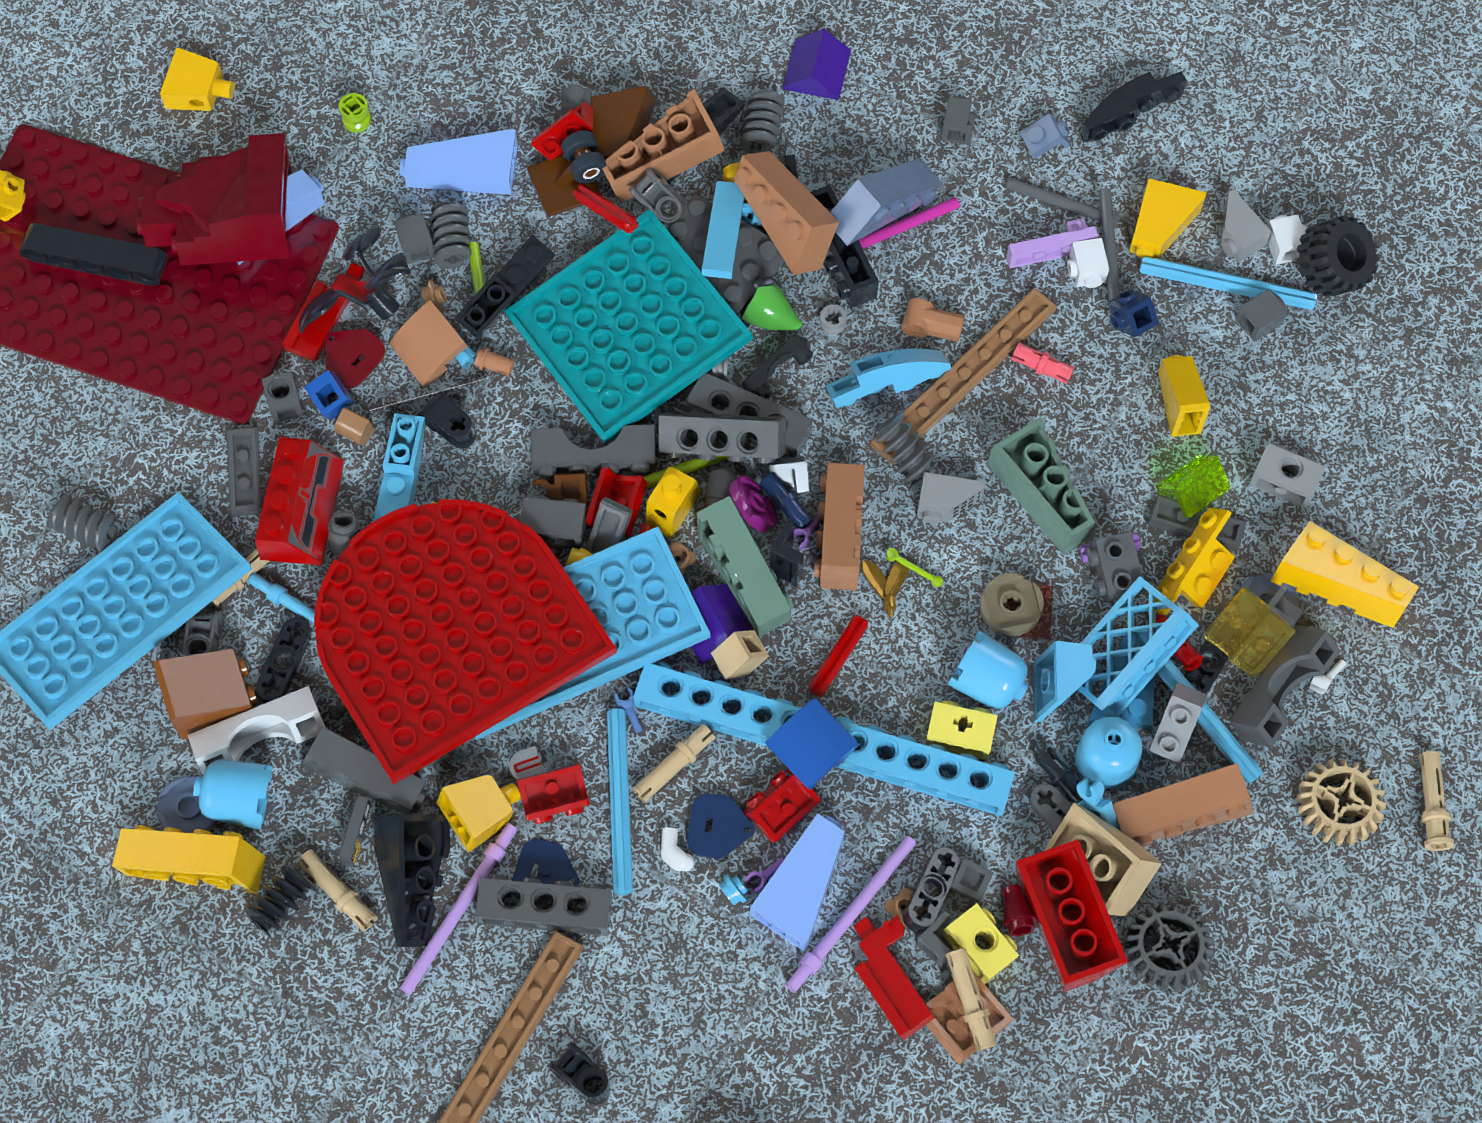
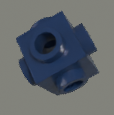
(1133, 313)

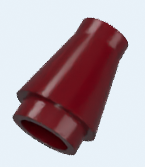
(1017, 913)

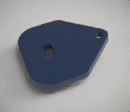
(727, 826)
(552, 861)

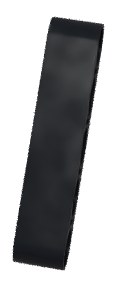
(94, 254)

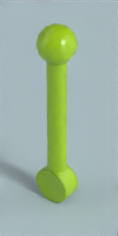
(892, 555)

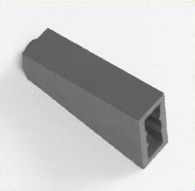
(361, 772)

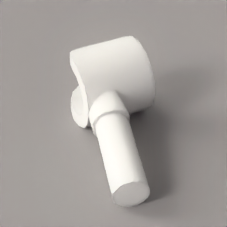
(1321, 683)

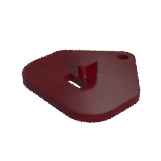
(345, 351)

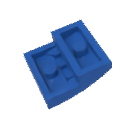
(812, 743)

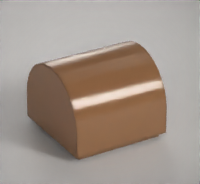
(354, 427)

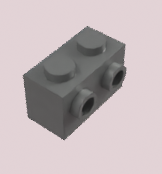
(556, 522)
(1115, 565)

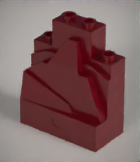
(223, 206)

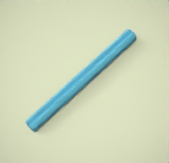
(1225, 282)
(1209, 721)
(619, 802)

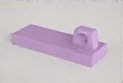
(1049, 246)

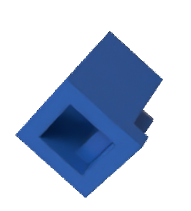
(323, 389)

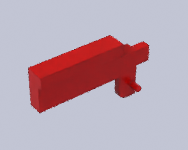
(312, 341)
(888, 980)

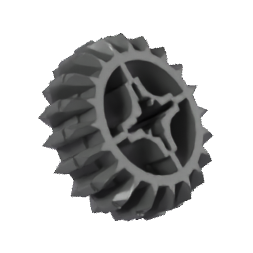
(1175, 958)

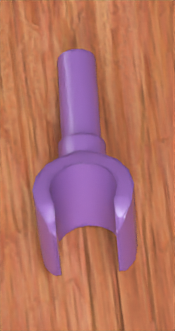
(806, 532)
(764, 876)

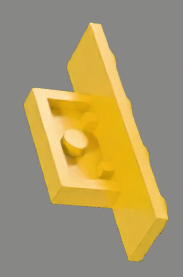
(1199, 563)

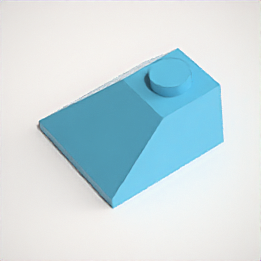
(1059, 674)

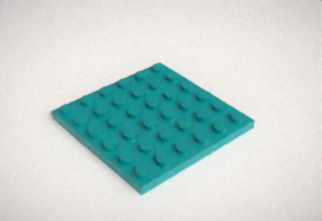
(628, 326)

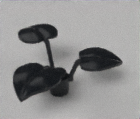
(377, 295)

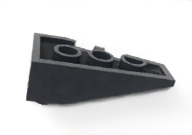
(409, 862)

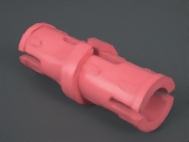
(1042, 363)

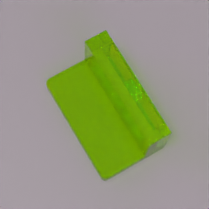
(1196, 484)

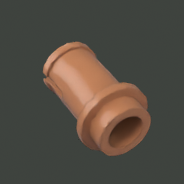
(494, 362)

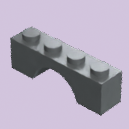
(630, 451)
(1302, 657)

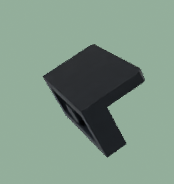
(785, 560)

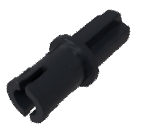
(1059, 773)

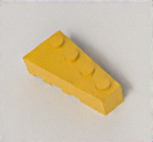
(1344, 576)
(189, 857)

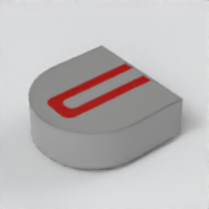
(525, 763)

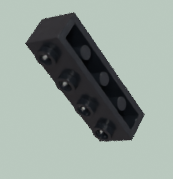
(847, 264)

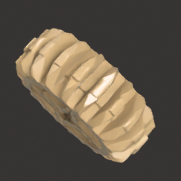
(1353, 806)

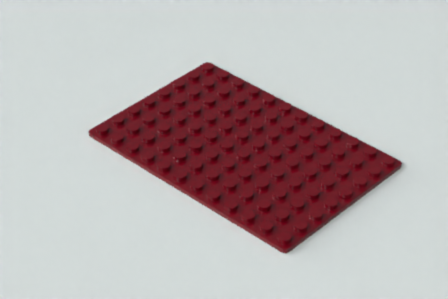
(189, 340)

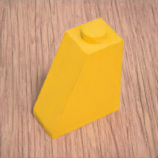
(1164, 216)
(1183, 395)

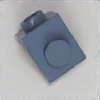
(1045, 135)

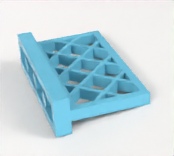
(1142, 661)

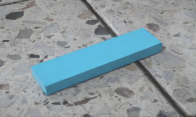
(723, 231)

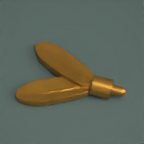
(885, 588)

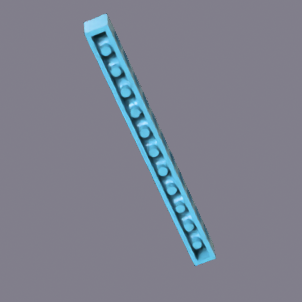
(897, 771)

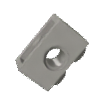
(1294, 489)
(1178, 722)

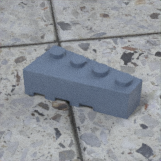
(884, 198)

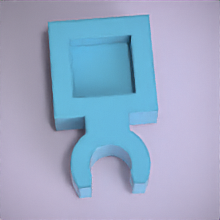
(1094, 801)

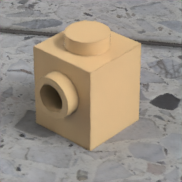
(739, 654)

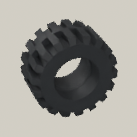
(1337, 256)

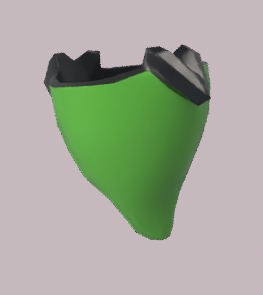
(770, 308)

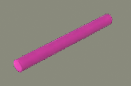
(909, 222)

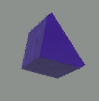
(817, 65)
(721, 617)

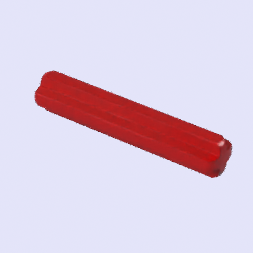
(606, 208)
(838, 656)

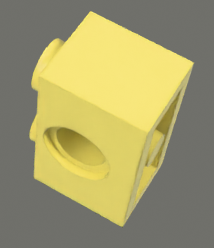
(980, 922)

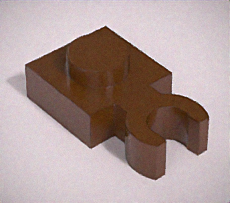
(566, 486)

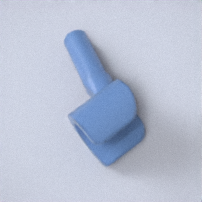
(628, 706)

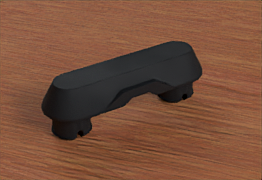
(793, 347)

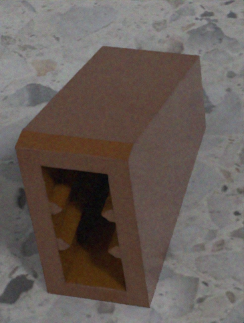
(620, 117)

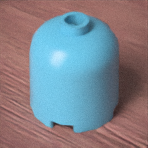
(990, 673)
(1109, 760)
(234, 792)

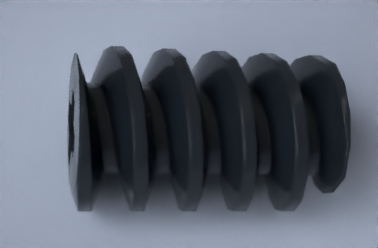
(278, 899)

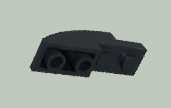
(1122, 106)
(505, 287)

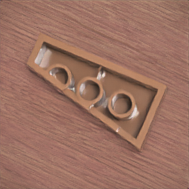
(842, 526)

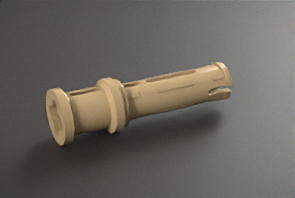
(1436, 815)

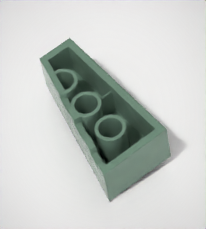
(1042, 485)
(743, 566)

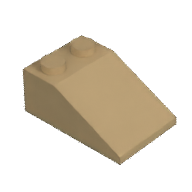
(1116, 861)

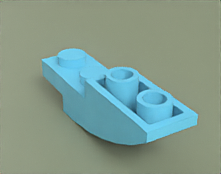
(897, 368)
(401, 464)

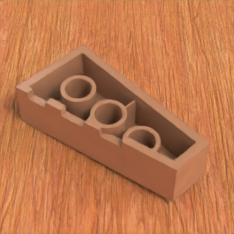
(669, 147)
(787, 211)
(1185, 806)

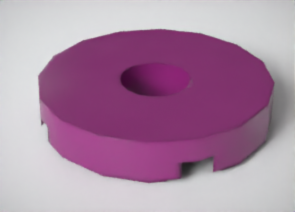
(752, 506)

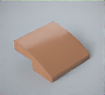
(427, 343)
(949, 1022)

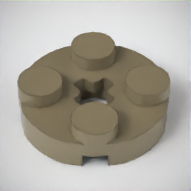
(1022, 591)

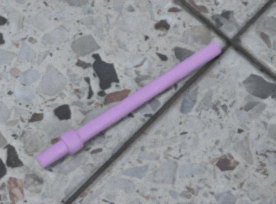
(493, 855)
(812, 961)

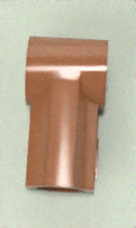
(924, 320)

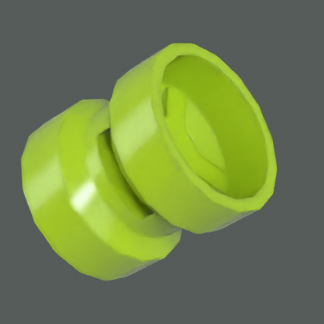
(360, 117)

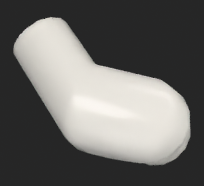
(672, 854)

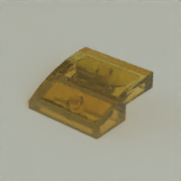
(1249, 632)

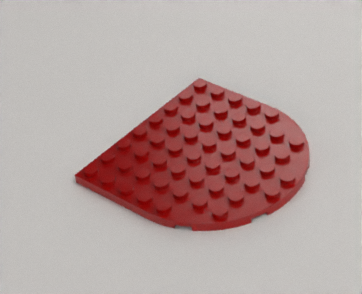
(448, 628)

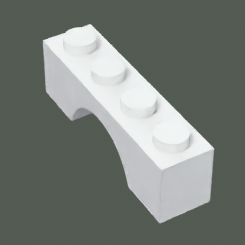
(289, 716)

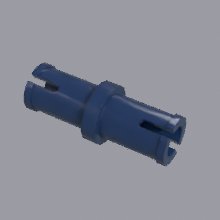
(786, 501)

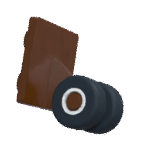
(558, 178)

